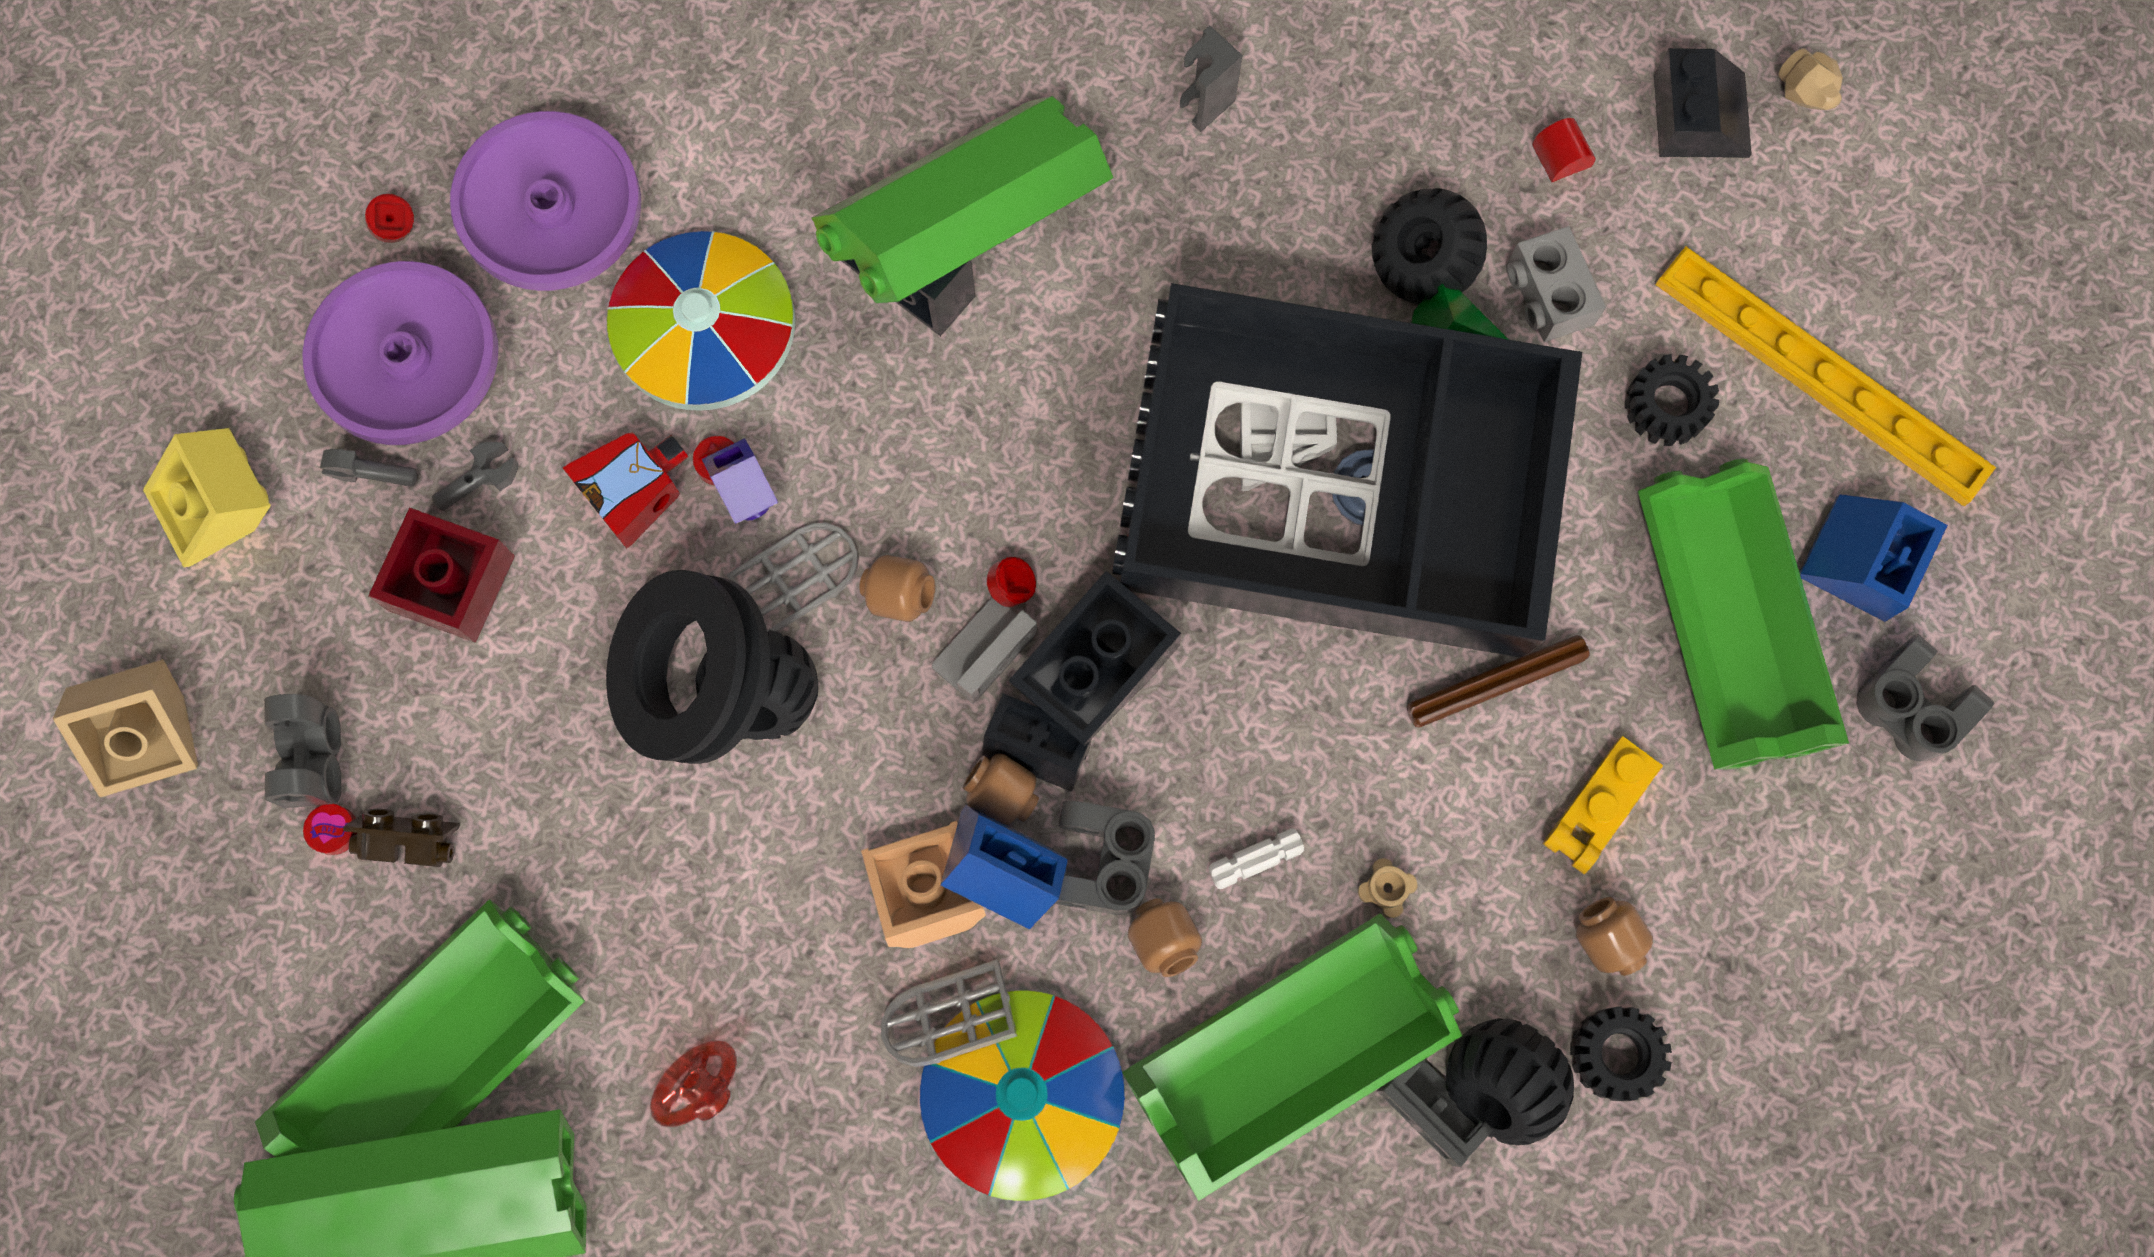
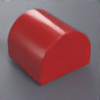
(1563, 149)

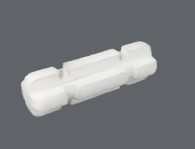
(1256, 858)

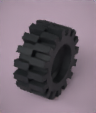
(1690, 382)
(1650, 1048)

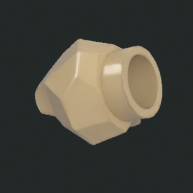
(1812, 80)

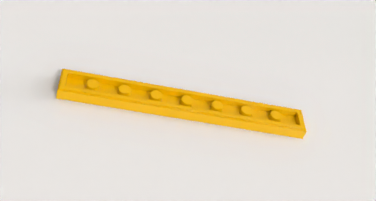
(1826, 376)

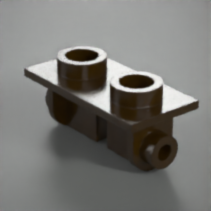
(382, 833)

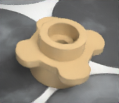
(1401, 883)

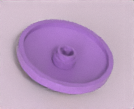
(545, 200)
(400, 353)

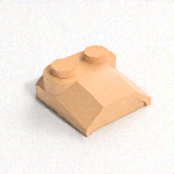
(909, 892)

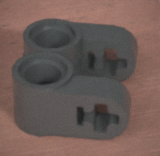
(1912, 709)
(307, 741)
(1114, 860)

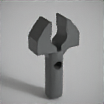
(348, 466)
(478, 475)

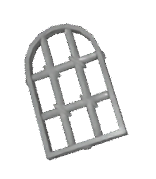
(808, 554)
(966, 1025)

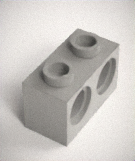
(1567, 283)

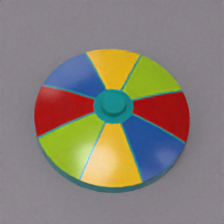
(1028, 1109)

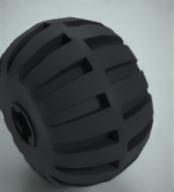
(1408, 229)
(789, 690)
(1510, 1080)

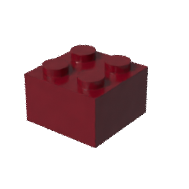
(442, 575)

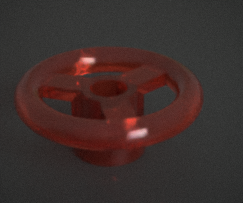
(699, 1090)

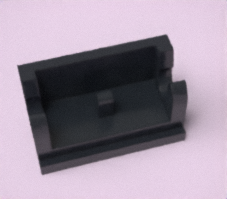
(1034, 742)

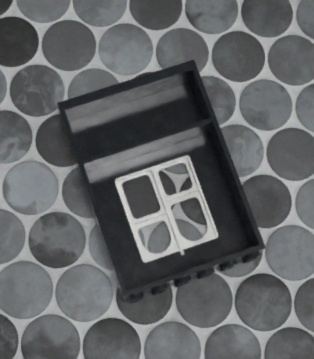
(1456, 490)

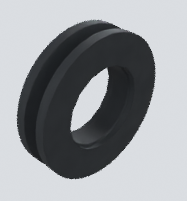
(734, 667)

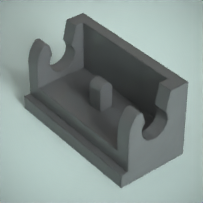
(1215, 77)
(1425, 1104)

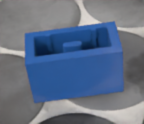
(1873, 553)
(1003, 869)

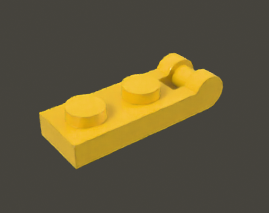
(1603, 803)

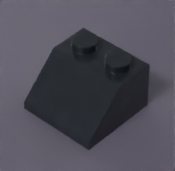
(1701, 105)

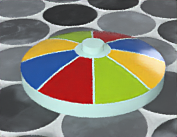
(701, 320)

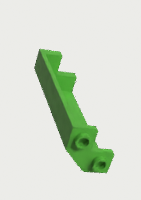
(963, 199)
(1742, 616)
(431, 1042)
(1292, 1054)
(423, 1194)

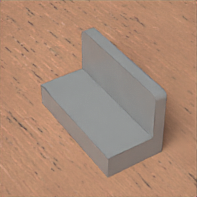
(984, 649)

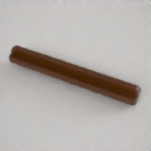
(1497, 681)

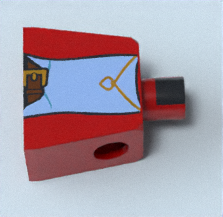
(628, 482)

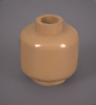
(897, 588)
(1001, 789)
(1614, 936)
(1164, 937)

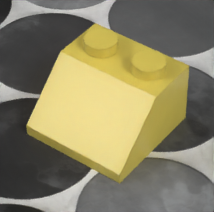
(205, 494)

